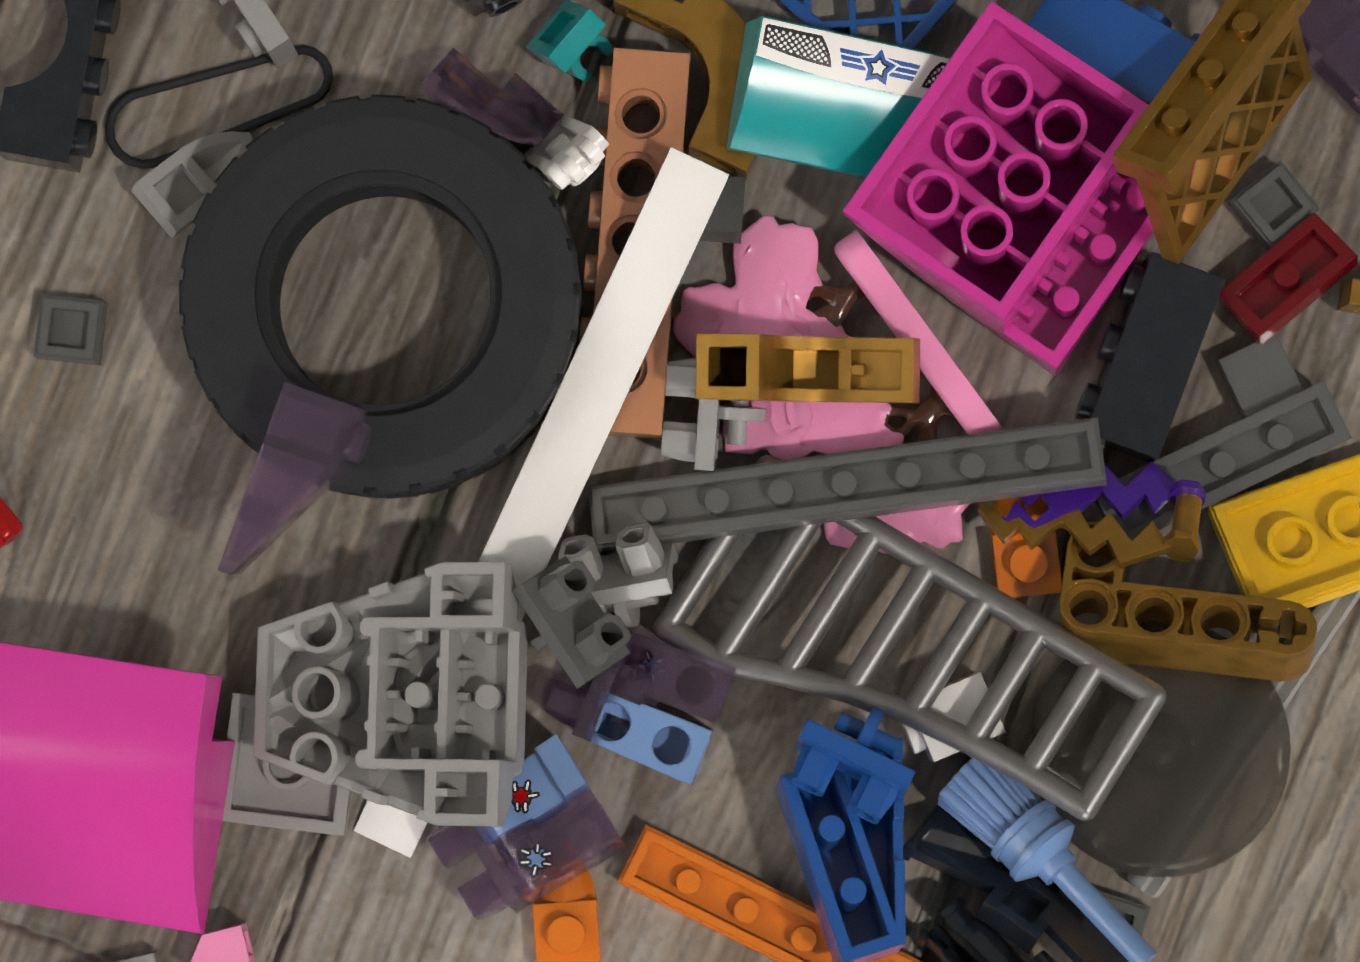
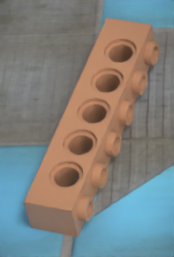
(662, 83)

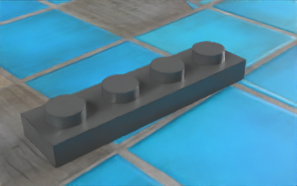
(1244, 453)

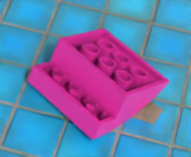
(1012, 189)
(109, 786)

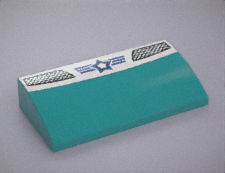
(824, 95)

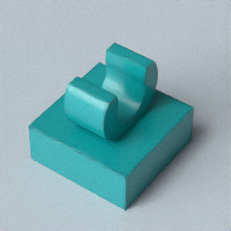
(567, 37)

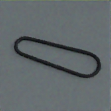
(208, 74)

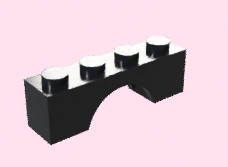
(50, 115)

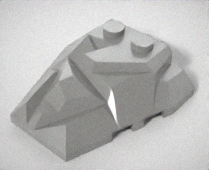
(403, 694)

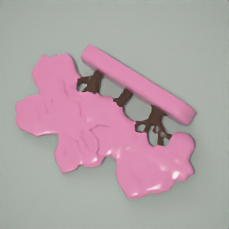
(770, 297)

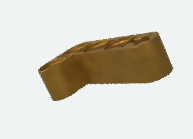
(1188, 616)

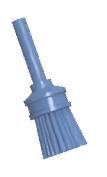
(1033, 843)

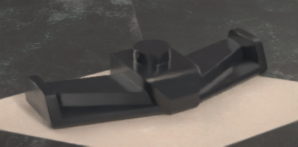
(1014, 909)

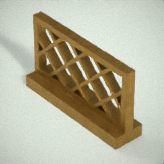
(1193, 111)

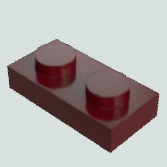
(1287, 278)

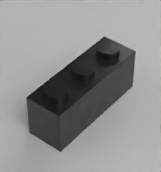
(1150, 355)

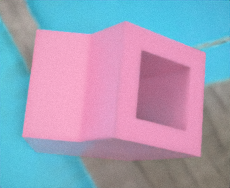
(225, 945)

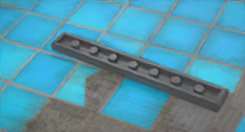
(853, 484)

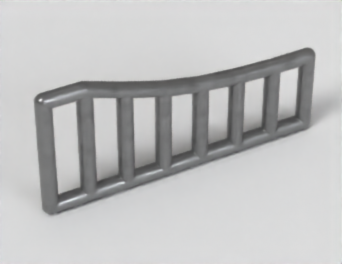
(916, 709)

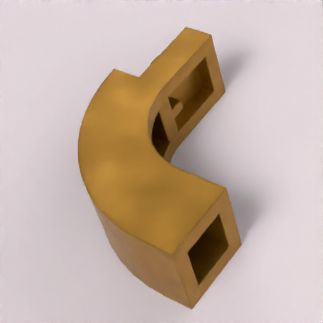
(716, 39)
(807, 368)

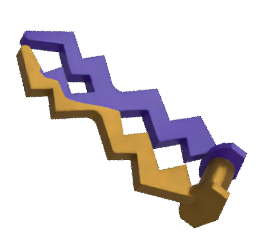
(1066, 510)

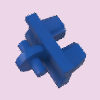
(827, 751)

